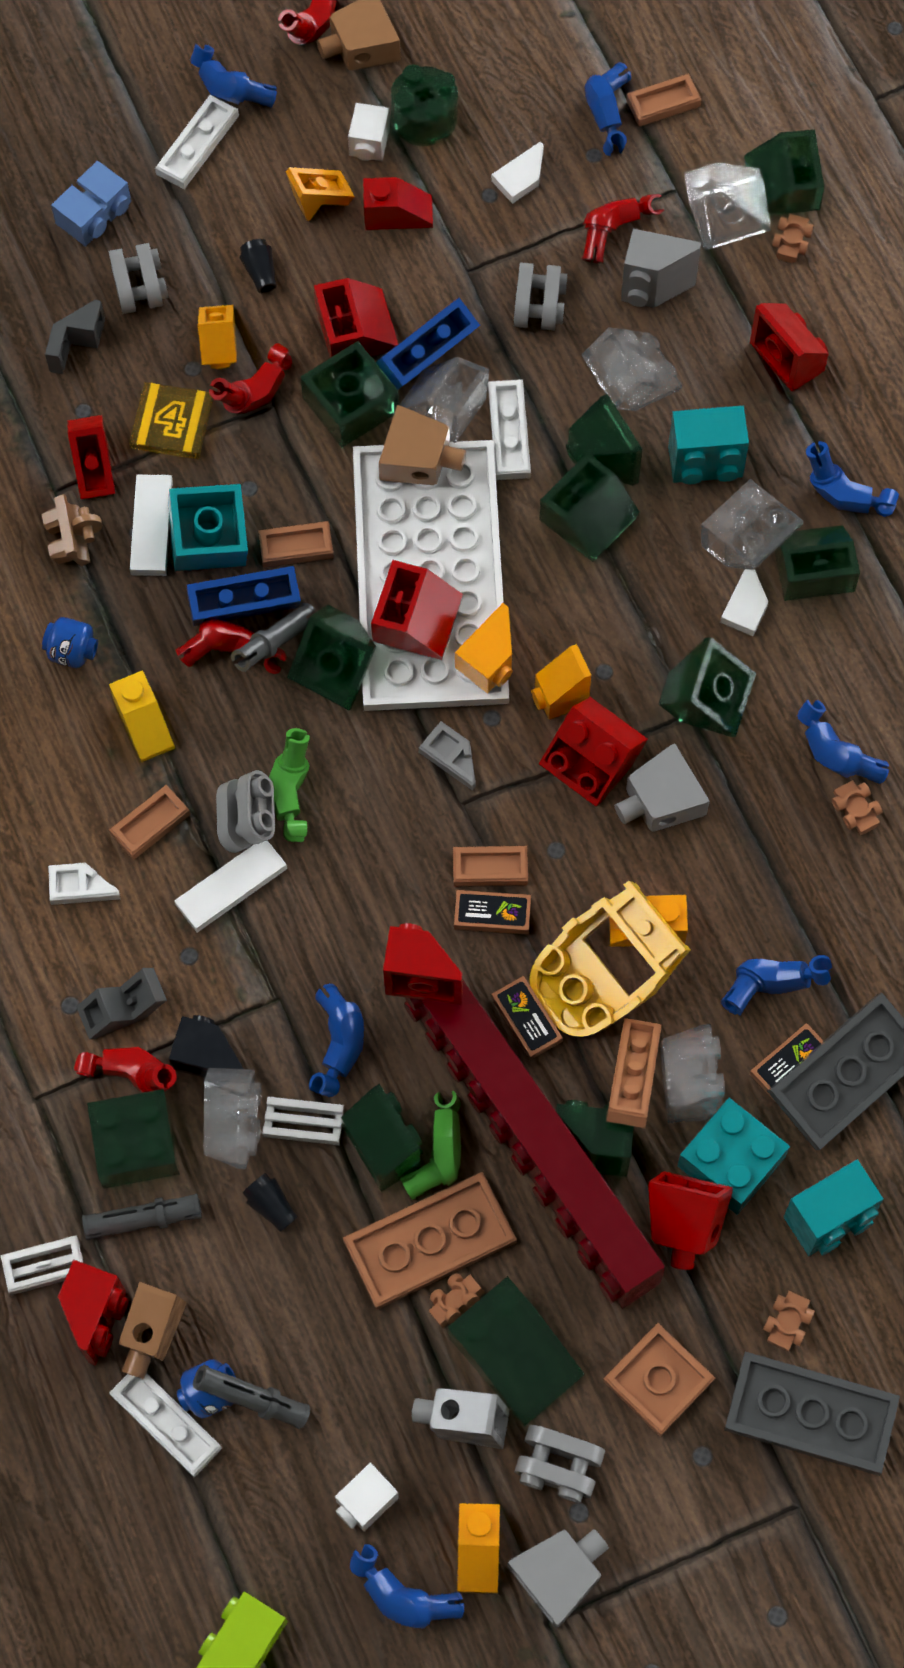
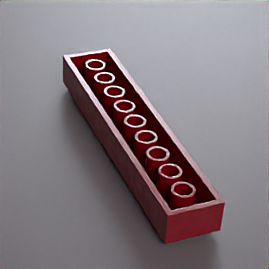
(541, 1146)

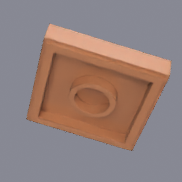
(659, 1379)

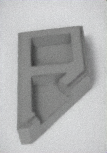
(450, 753)

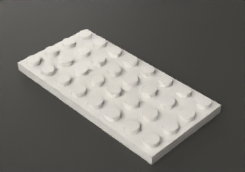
(452, 534)

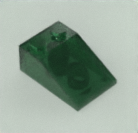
(515, 1351)

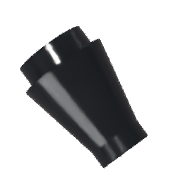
(258, 262)
(270, 1202)

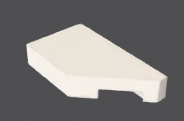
(520, 174)
(746, 604)
(78, 884)

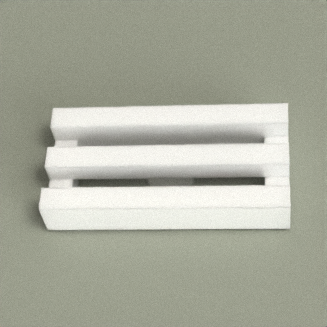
(303, 1106)
(36, 1251)

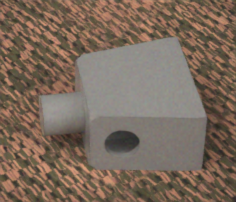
(663, 792)
(480, 1418)
(559, 1572)

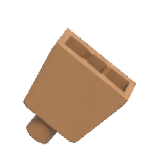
(361, 36)
(417, 449)
(155, 1311)

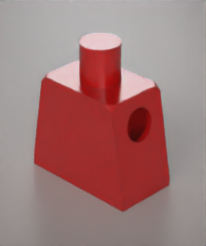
(687, 1215)

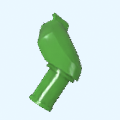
(287, 777)
(445, 1153)

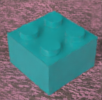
(708, 444)
(207, 527)
(734, 1153)
(834, 1208)

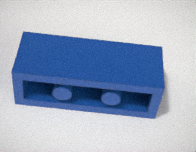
(428, 343)
(244, 595)

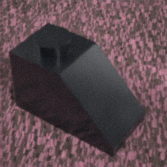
(201, 1046)

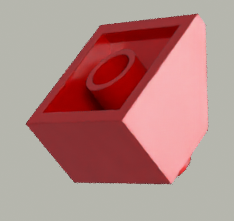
(787, 344)
(420, 967)

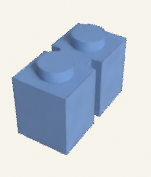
(86, 213)

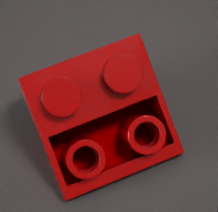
(354, 313)
(415, 611)
(592, 750)
(91, 1305)

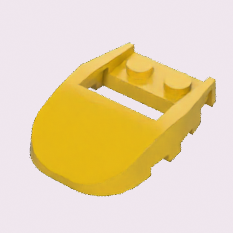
(579, 987)

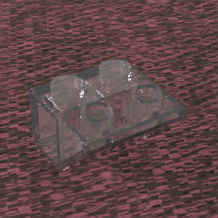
(631, 368)
(449, 394)
(748, 528)
(690, 1075)
(231, 1115)

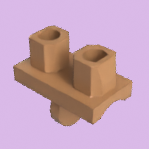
(76, 529)

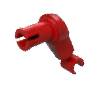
(308, 24)
(609, 217)
(257, 391)
(221, 636)
(132, 1063)

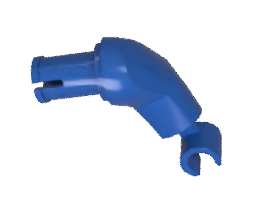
(230, 85)
(603, 104)
(842, 493)
(834, 754)
(774, 978)
(346, 1042)
(399, 1603)

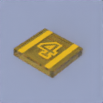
(171, 420)

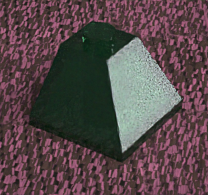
(608, 439)
(333, 656)
(709, 689)

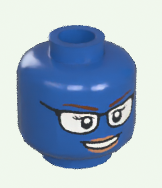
(69, 642)
(199, 1402)

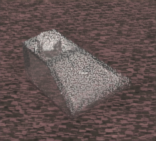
(727, 203)

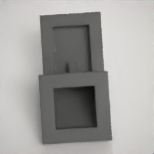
(78, 328)
(121, 1006)

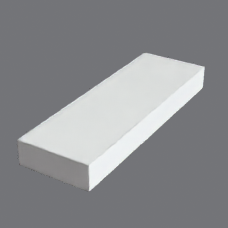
(197, 142)
(509, 429)
(150, 525)
(230, 885)
(166, 1422)

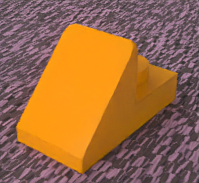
(318, 187)

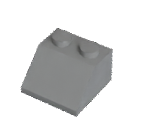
(658, 268)

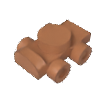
(792, 242)
(856, 809)
(454, 1304)
(785, 1329)

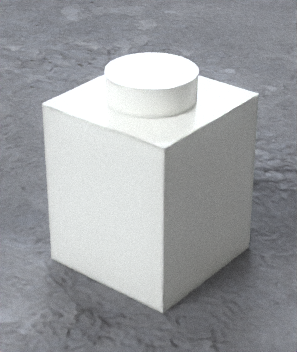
(369, 132)
(365, 1498)

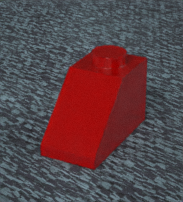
(395, 205)
(91, 456)

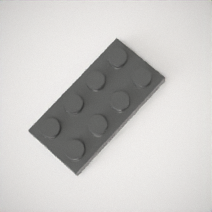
(844, 1073)
(812, 1413)

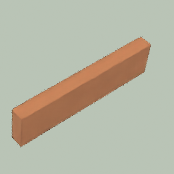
(634, 1073)

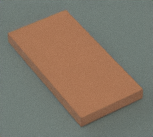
(429, 1240)

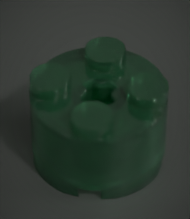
(424, 105)

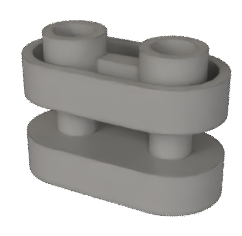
(147, 262)
(551, 311)
(245, 811)
(571, 1483)

